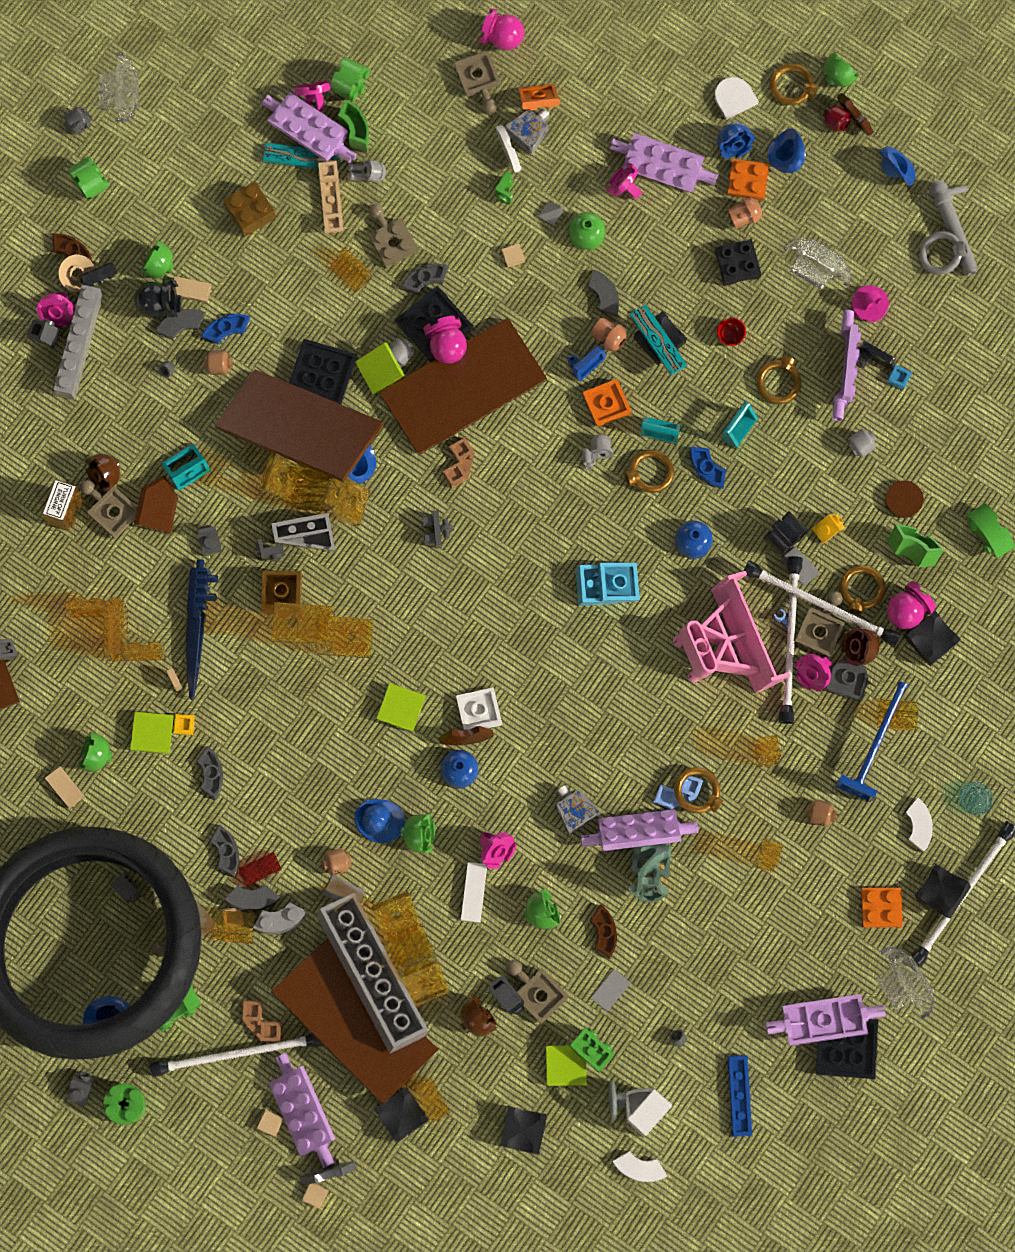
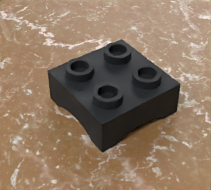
(738, 262)
(674, 334)
(932, 638)
(943, 891)
(401, 1114)
(523, 1130)

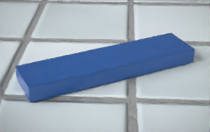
(739, 1096)

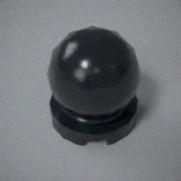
(156, 300)

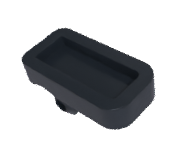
(871, 352)
(507, 995)

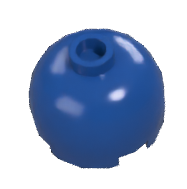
(734, 140)
(693, 539)
(466, 772)

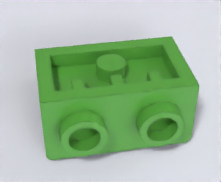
(592, 1049)

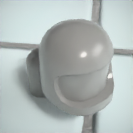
(370, 171)
(599, 449)

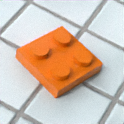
(538, 96)
(748, 179)
(606, 403)
(881, 907)

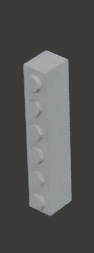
(78, 342)

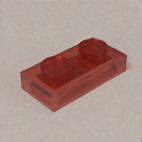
(260, 869)

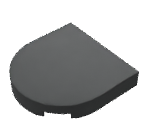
(848, 680)

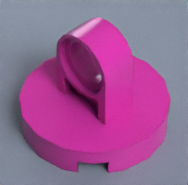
(313, 92)
(623, 180)
(870, 303)
(56, 309)
(813, 672)
(496, 848)

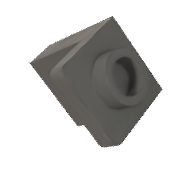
(270, 553)
(80, 1087)

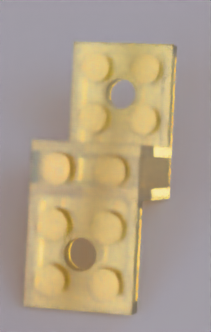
(313, 490)
(115, 629)
(322, 630)
(410, 949)

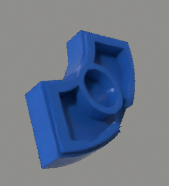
(225, 326)
(706, 468)

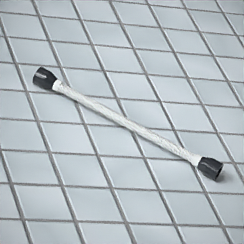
(887, 635)
(786, 713)
(1006, 833)
(161, 1067)

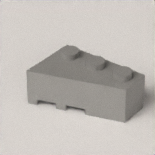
(305, 532)

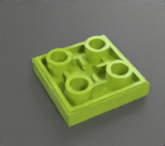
(379, 368)
(401, 707)
(152, 733)
(565, 1067)

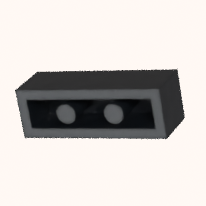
(98, 275)

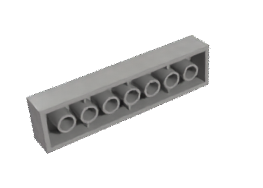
(372, 973)

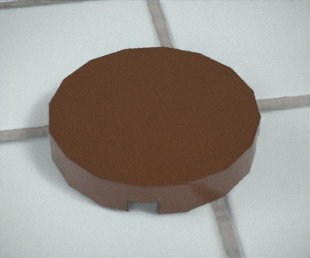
(904, 499)

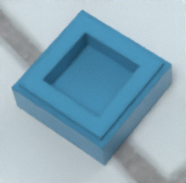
(899, 377)

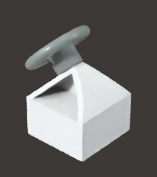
(642, 1107)

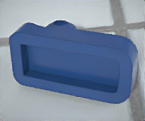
(588, 363)

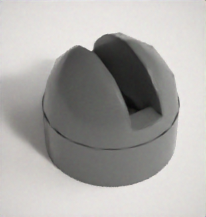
(166, 369)
(675, 1034)

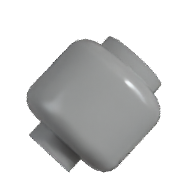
(401, 350)
(862, 442)

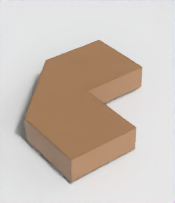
(459, 471)
(264, 1030)

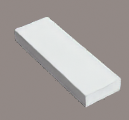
(474, 892)

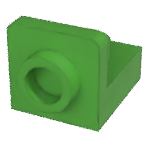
(505, 185)

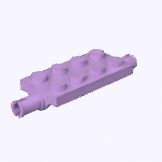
(309, 127)
(664, 162)
(852, 337)
(639, 830)
(825, 1019)
(302, 1111)

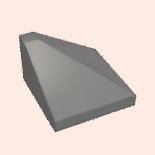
(551, 213)

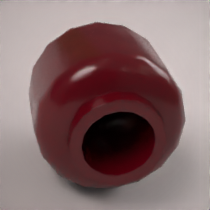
(836, 119)

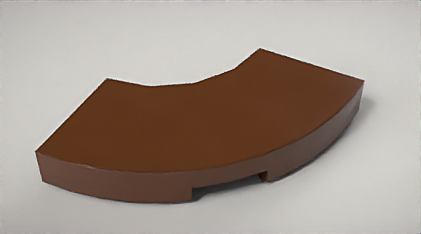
(855, 115)
(69, 246)
(466, 736)
(605, 930)

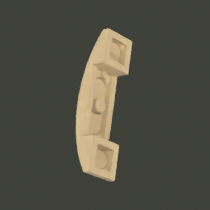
(330, 197)

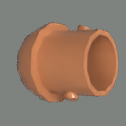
(745, 212)
(609, 334)

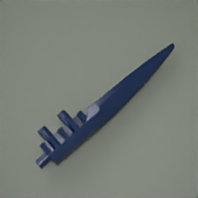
(196, 619)

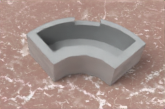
(280, 922)

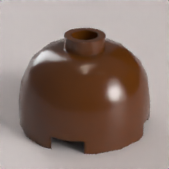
(103, 471)
(860, 646)
(477, 1018)

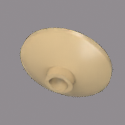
(66, 269)

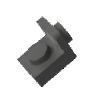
(209, 540)
(7, 650)

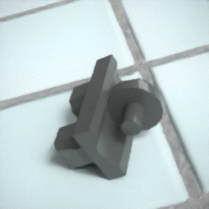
(433, 521)

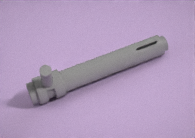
(943, 201)

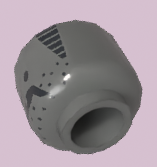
(77, 120)

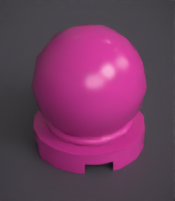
(503, 31)
(446, 342)
(908, 608)

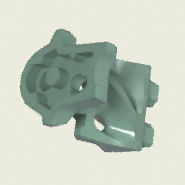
(651, 888)

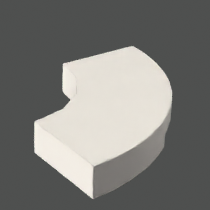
(509, 151)
(921, 825)
(640, 1170)

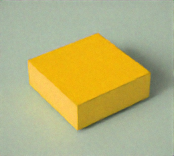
(184, 724)

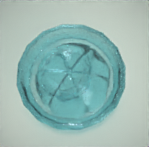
(976, 798)

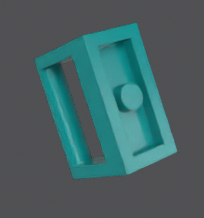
(739, 425)
(660, 430)
(189, 472)

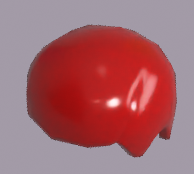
(731, 331)

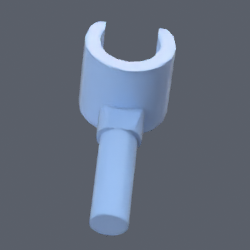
(783, 619)

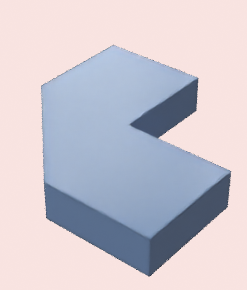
(666, 798)

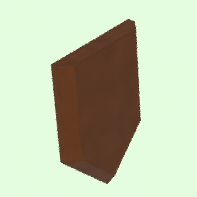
(156, 506)

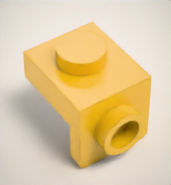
(828, 527)

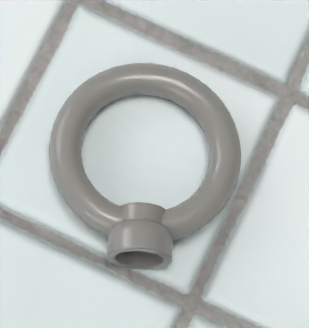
(959, 248)

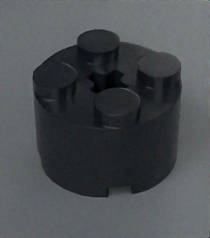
(785, 533)

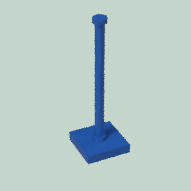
(857, 787)

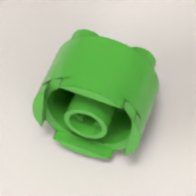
(350, 79)
(88, 178)
(130, 1114)

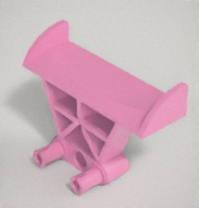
(742, 632)

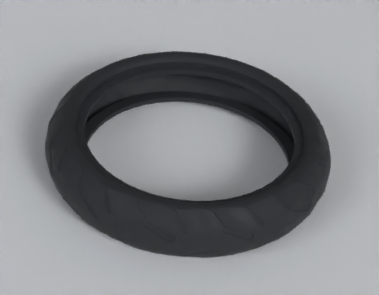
(177, 966)

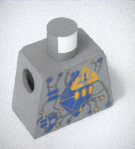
(529, 129)
(575, 809)

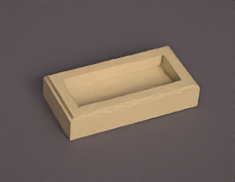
(193, 289)
(64, 787)

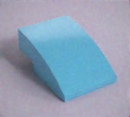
(607, 583)

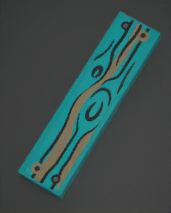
(293, 156)
(658, 340)

